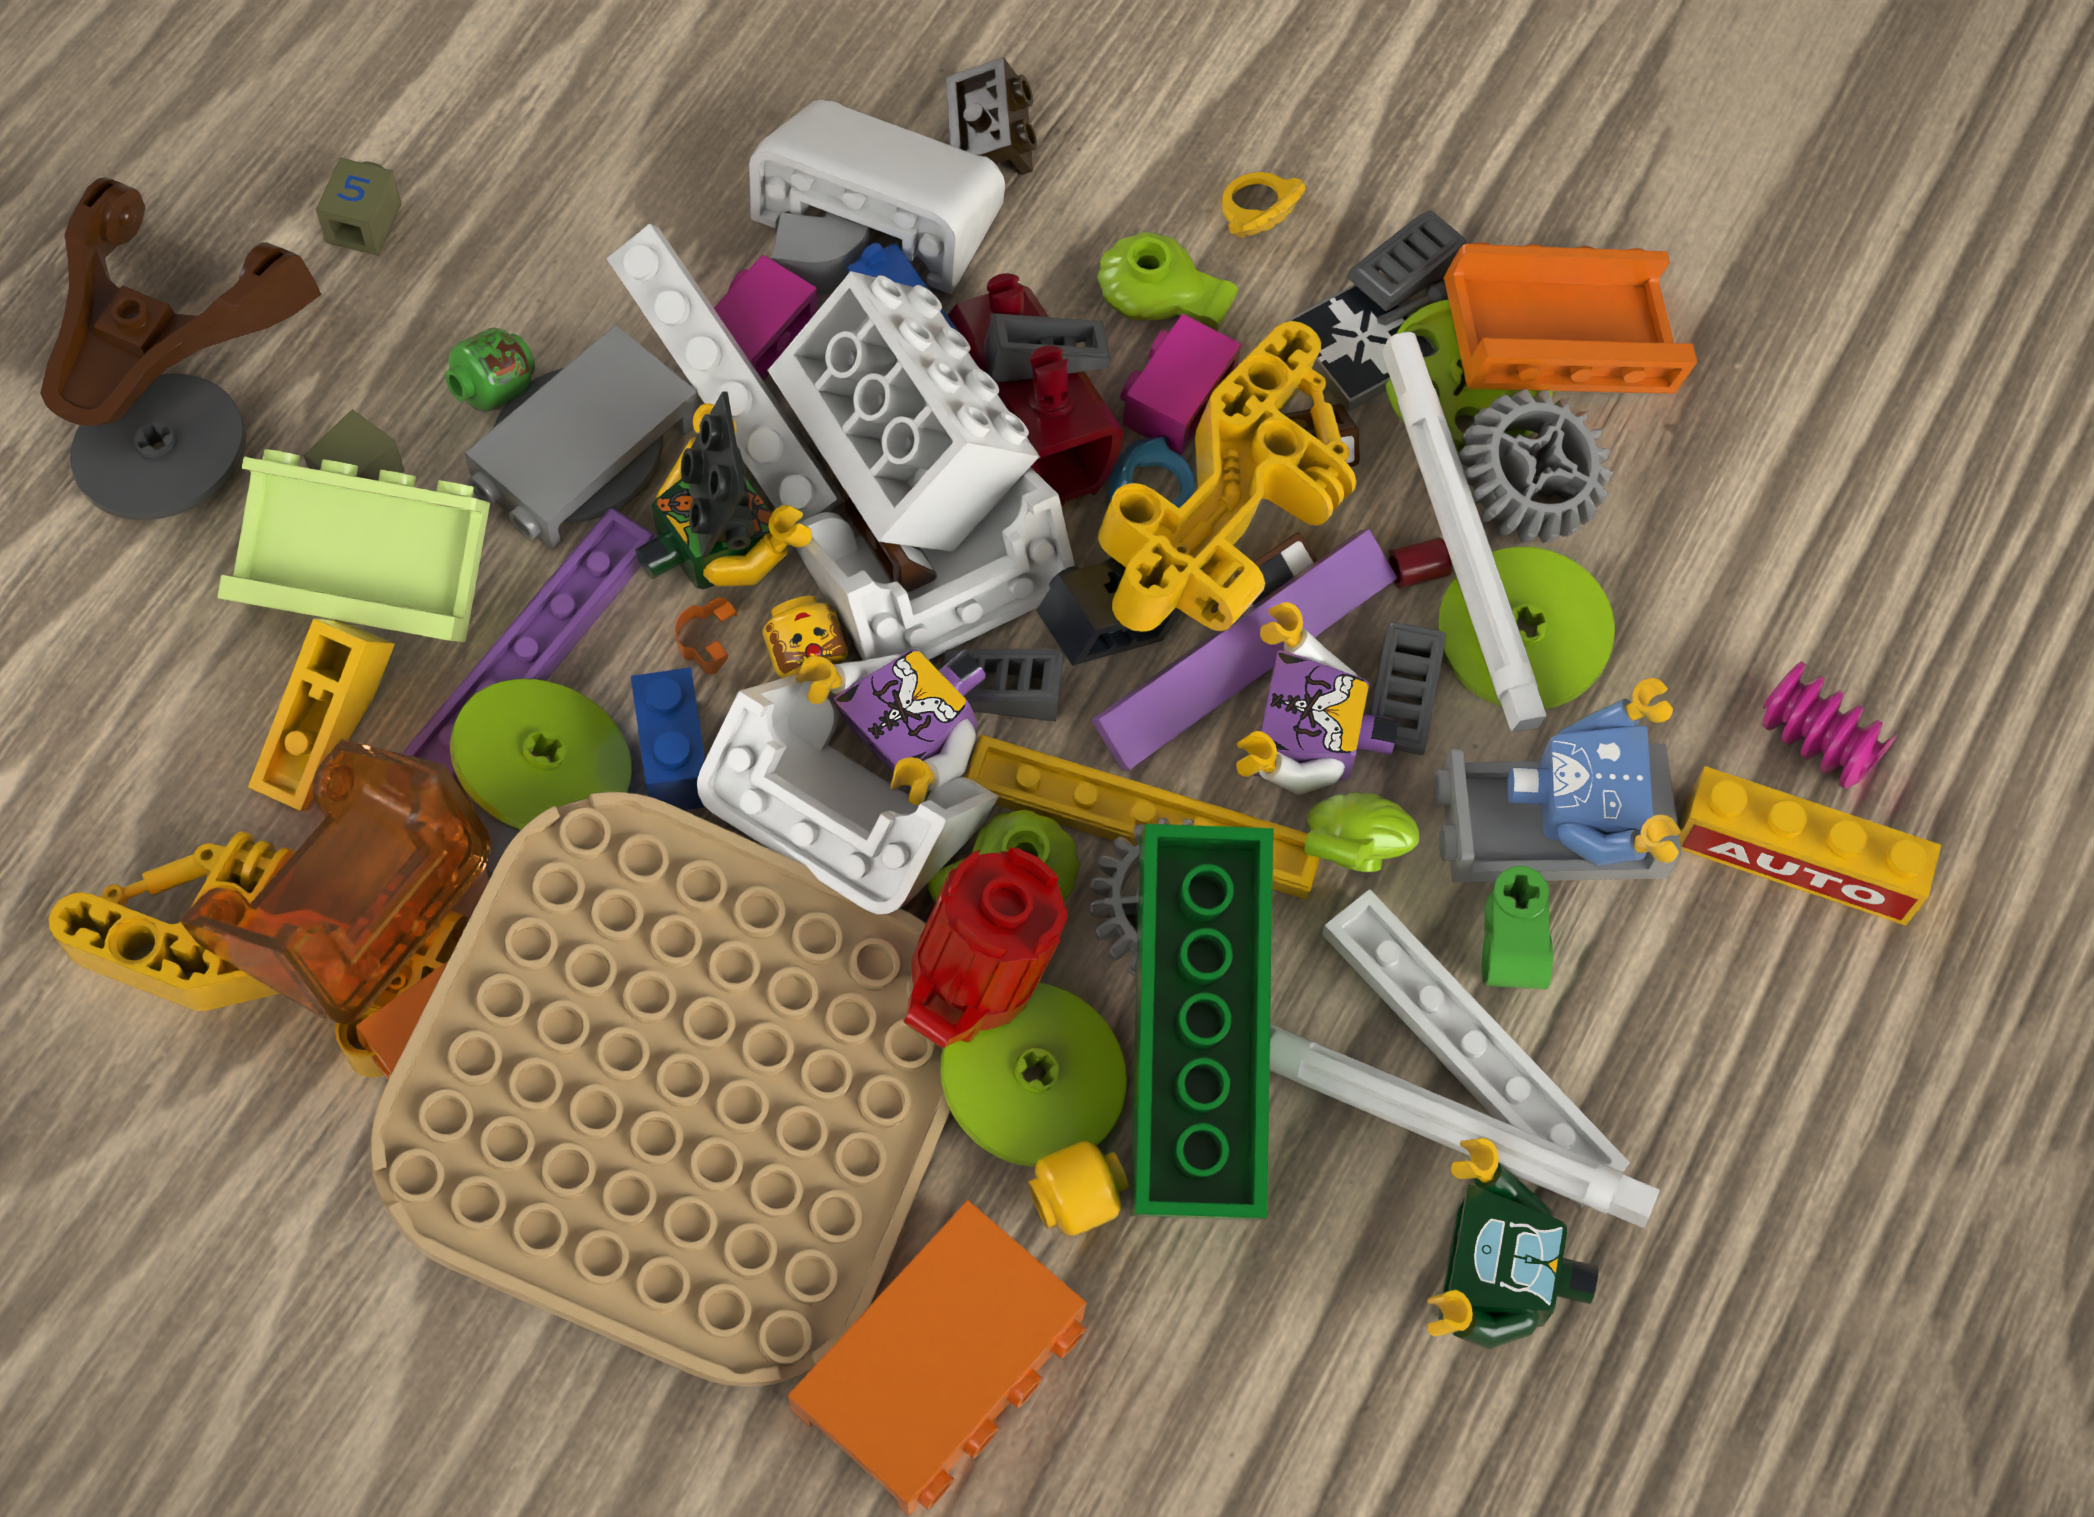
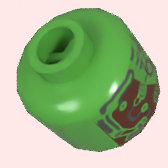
(489, 369)

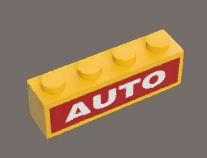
(1808, 846)

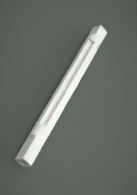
(1464, 534)
(1450, 1122)

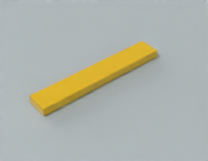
(1115, 805)

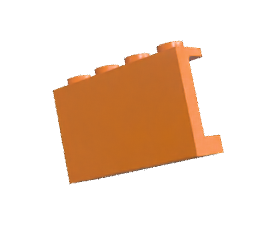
(1564, 319)
(940, 1358)

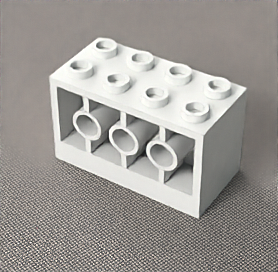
(903, 413)

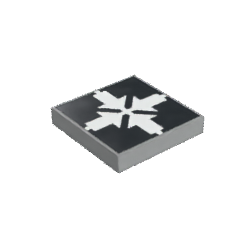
(1353, 345)

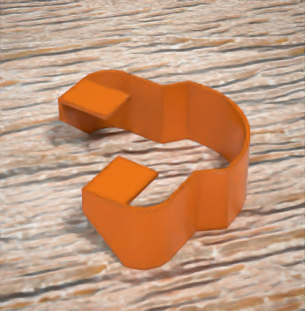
(722, 609)

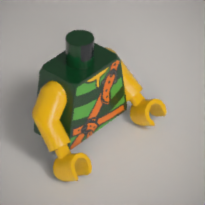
(723, 566)

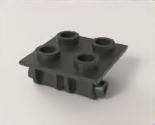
(717, 483)

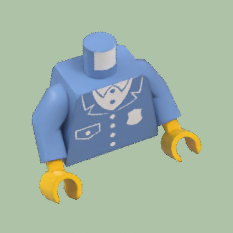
(1599, 783)

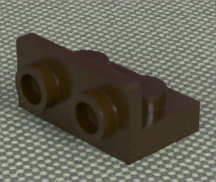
(991, 114)

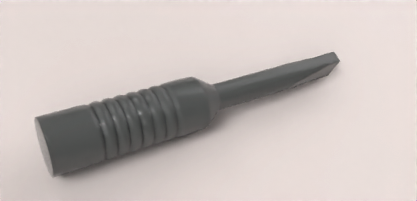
(1433, 294)

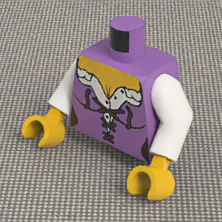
(904, 712)
(1311, 713)

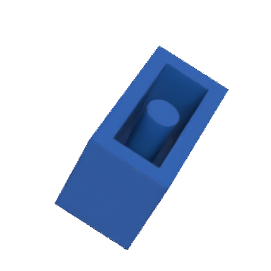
(669, 736)

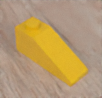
(320, 707)

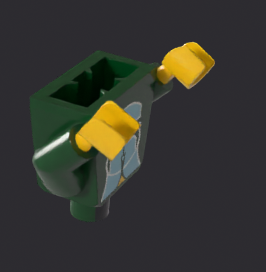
(1504, 1258)

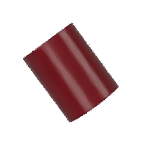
(1420, 562)

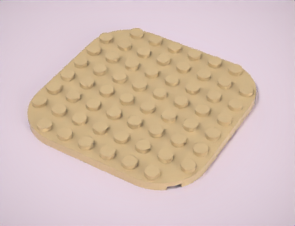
(666, 1093)

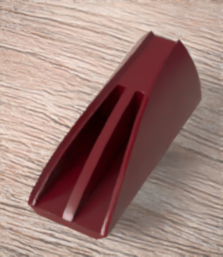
(1060, 409)

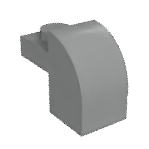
(819, 247)

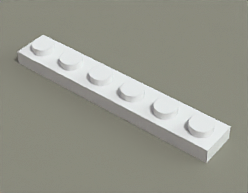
(718, 364)
(1461, 1030)

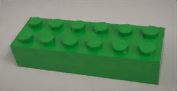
(1202, 1023)

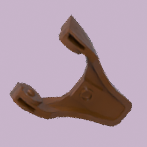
(123, 340)

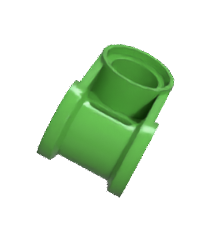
(1517, 940)

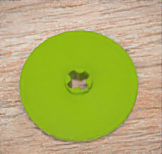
(1571, 634)
(518, 716)
(1072, 1101)

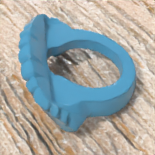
(1152, 453)

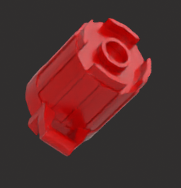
(984, 945)

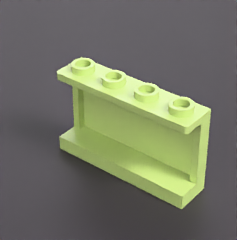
(358, 547)

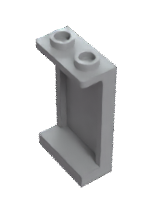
(578, 434)
(1491, 834)

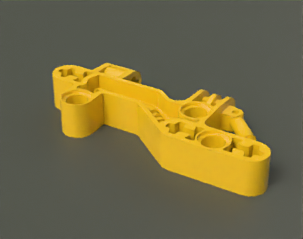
(1241, 457)
(222, 984)

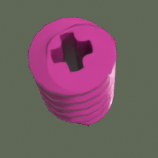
(1824, 727)

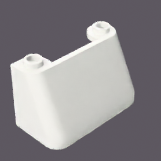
(883, 179)
(978, 586)
(819, 807)

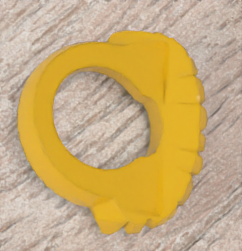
(1251, 222)

